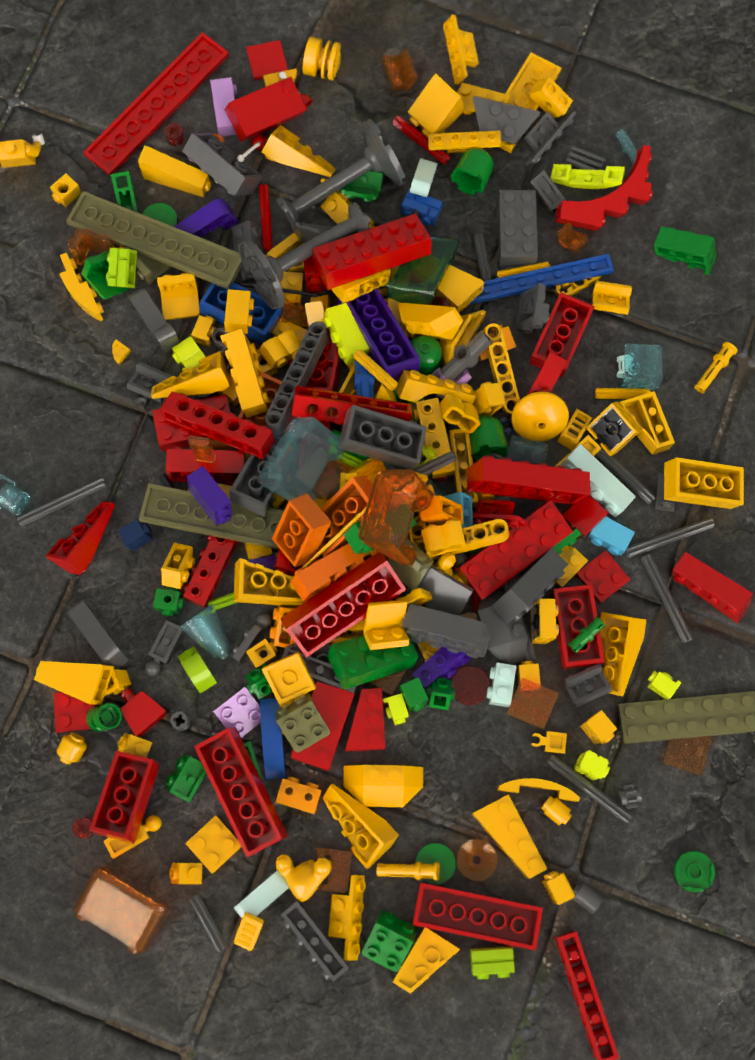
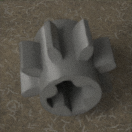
(629, 796)

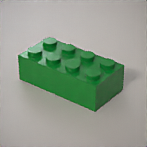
(358, 664)

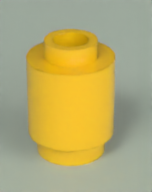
(556, 810)

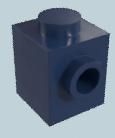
(136, 534)

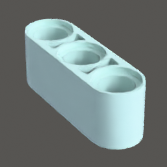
(423, 177)
(263, 895)

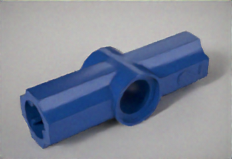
(363, 381)

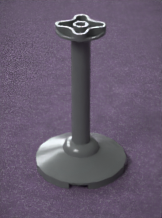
(376, 158)
(269, 271)

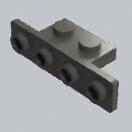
(544, 132)

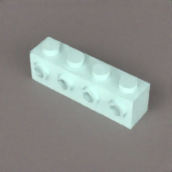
(603, 484)

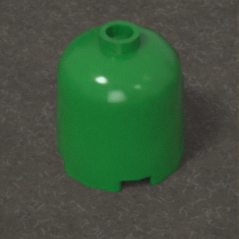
(473, 171)
(429, 352)
(488, 438)

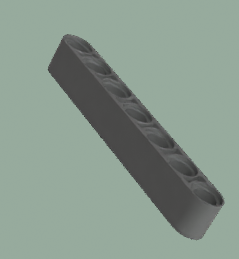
(297, 374)

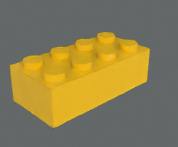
(703, 483)

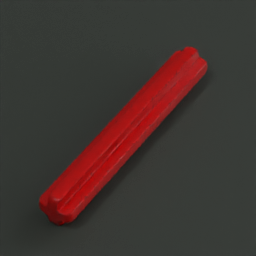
(420, 139)
(265, 217)

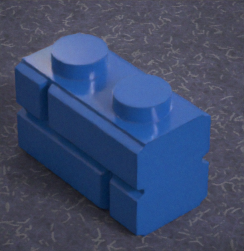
(429, 208)

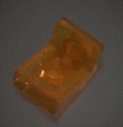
(571, 239)
(295, 313)

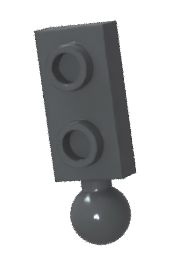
(547, 190)
(251, 635)
(163, 647)

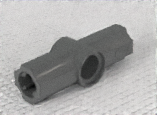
(466, 356)

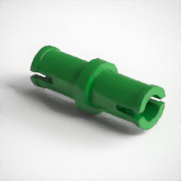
(586, 634)

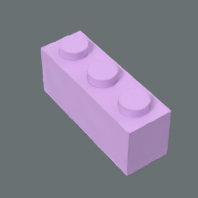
(223, 93)

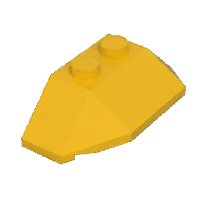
(430, 320)
(464, 335)
(383, 784)

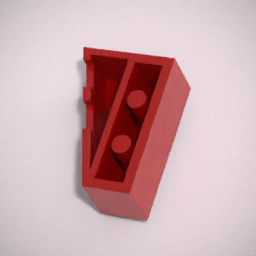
(368, 723)

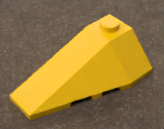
(205, 378)
(621, 645)

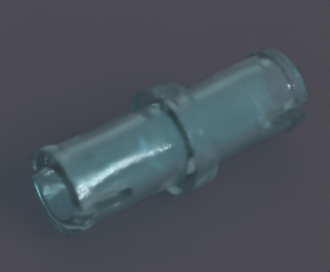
(628, 145)

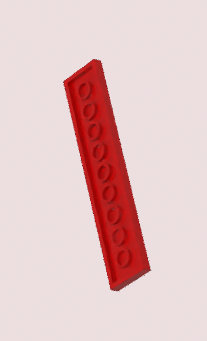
(156, 104)

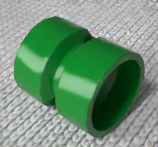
(104, 717)

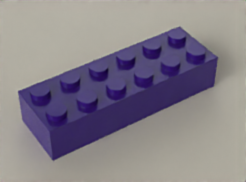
(383, 334)

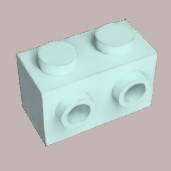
(502, 684)

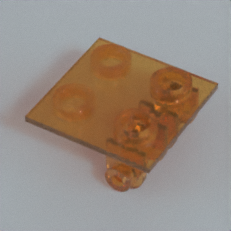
(532, 703)

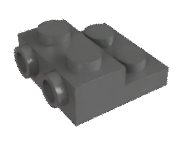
(531, 310)

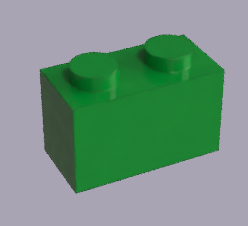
(414, 695)

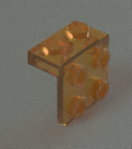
(86, 240)

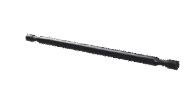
(284, 290)

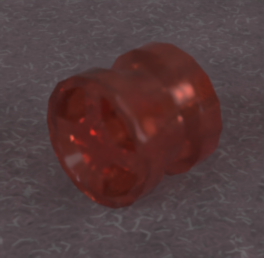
(174, 139)
(85, 823)

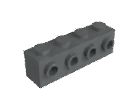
(316, 942)

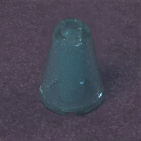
(208, 633)

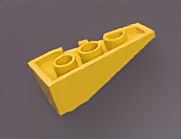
(285, 149)
(366, 830)

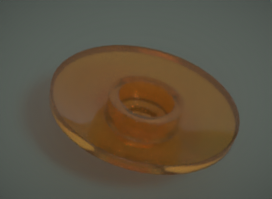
(487, 857)

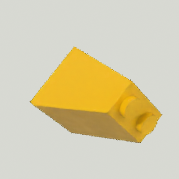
(436, 107)

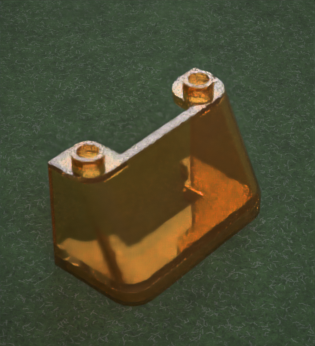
(390, 513)
(120, 910)

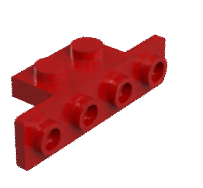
(497, 509)

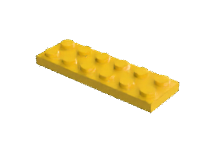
(533, 70)

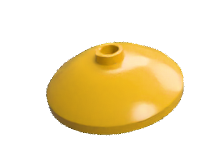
(537, 409)

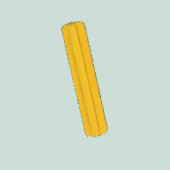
(512, 271)
(373, 368)
(619, 393)

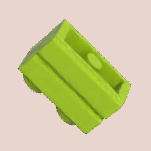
(121, 267)
(492, 960)

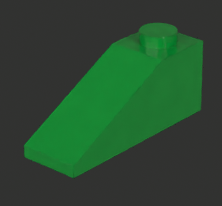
(124, 190)

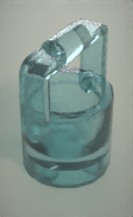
(12, 497)

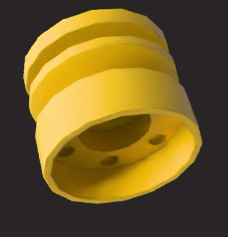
(321, 58)

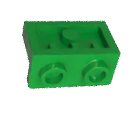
(185, 777)

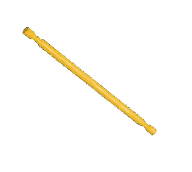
(334, 538)

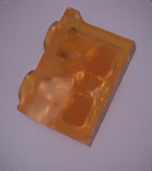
(400, 70)

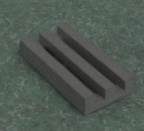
(586, 158)

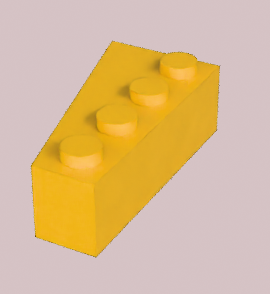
(246, 373)
(263, 586)
(510, 834)

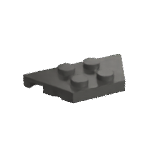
(503, 117)

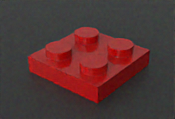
(604, 576)
(70, 713)

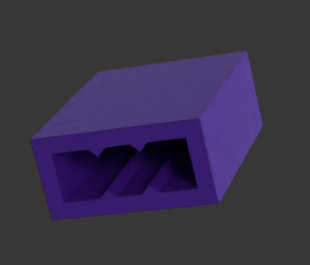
(210, 496)

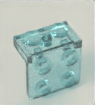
(642, 366)

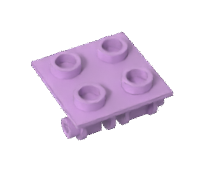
(240, 712)

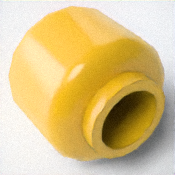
(71, 748)

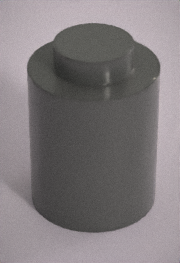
(587, 897)

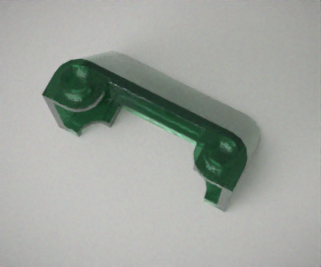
(419, 279)

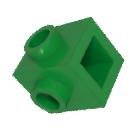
(162, 598)
(258, 683)
(441, 693)

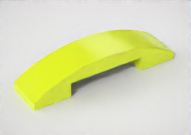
(587, 179)

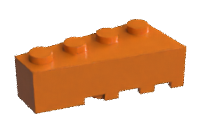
(326, 571)

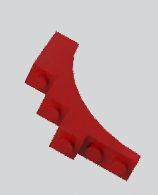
(633, 190)

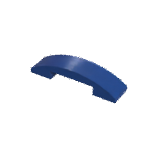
(272, 740)

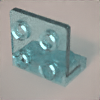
(527, 450)

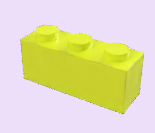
(344, 332)

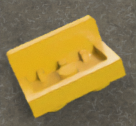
(611, 297)

